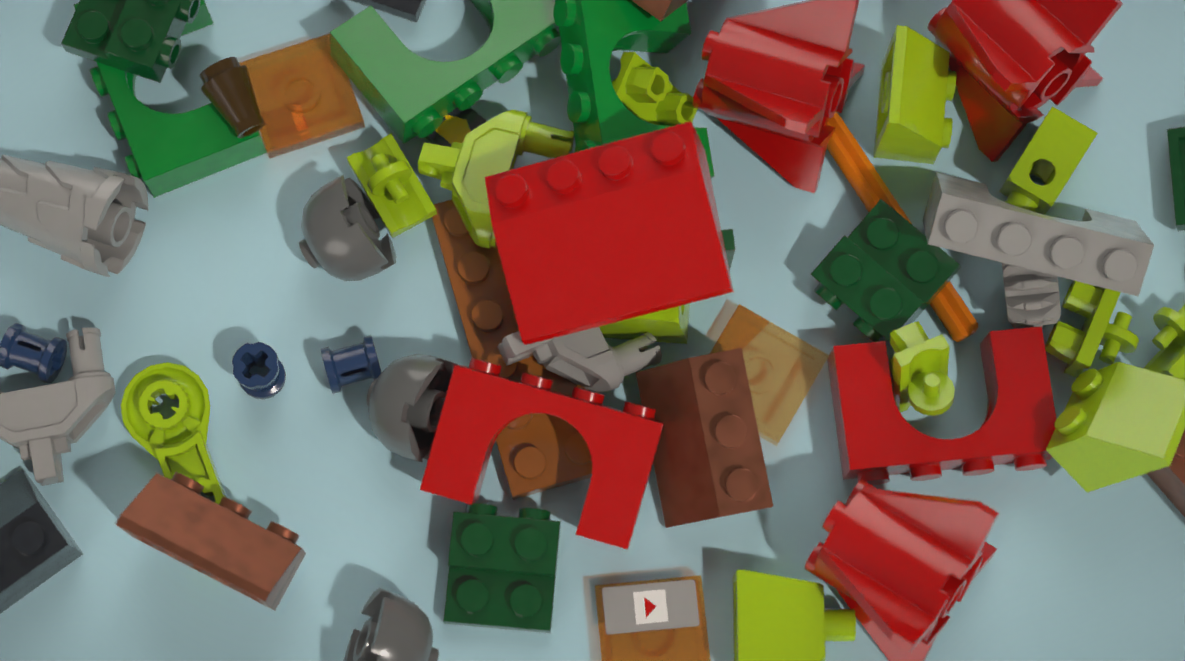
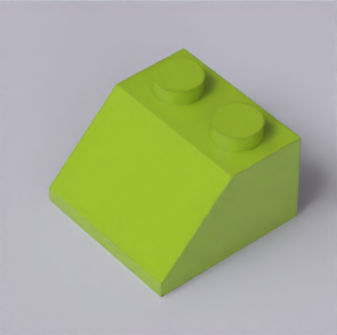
(913, 99)
(1118, 425)

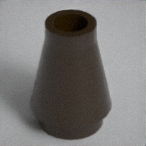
(232, 94)

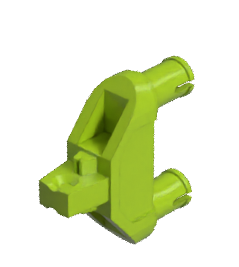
(486, 152)

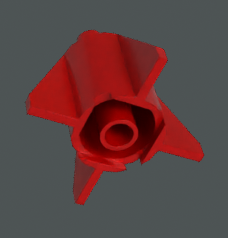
(1018, 58)
(780, 80)
(903, 562)

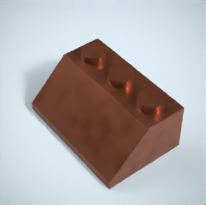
(710, 439)
(214, 538)

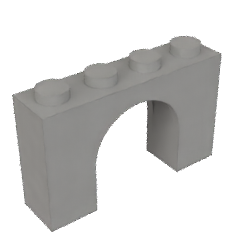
(1093, 251)

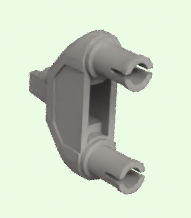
(585, 357)
(53, 416)

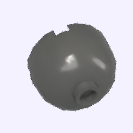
(343, 233)
(409, 403)
(393, 633)

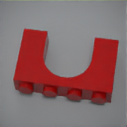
(484, 403)
(881, 443)

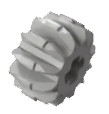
(1030, 297)

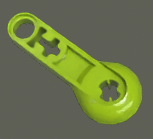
(181, 439)

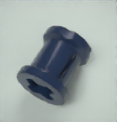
(32, 353)
(351, 364)
(256, 385)

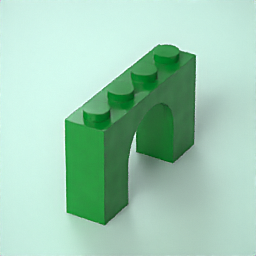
(588, 37)
(419, 92)
(167, 146)

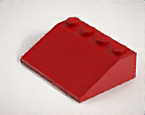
(609, 233)

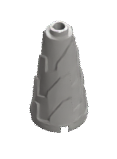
(74, 211)

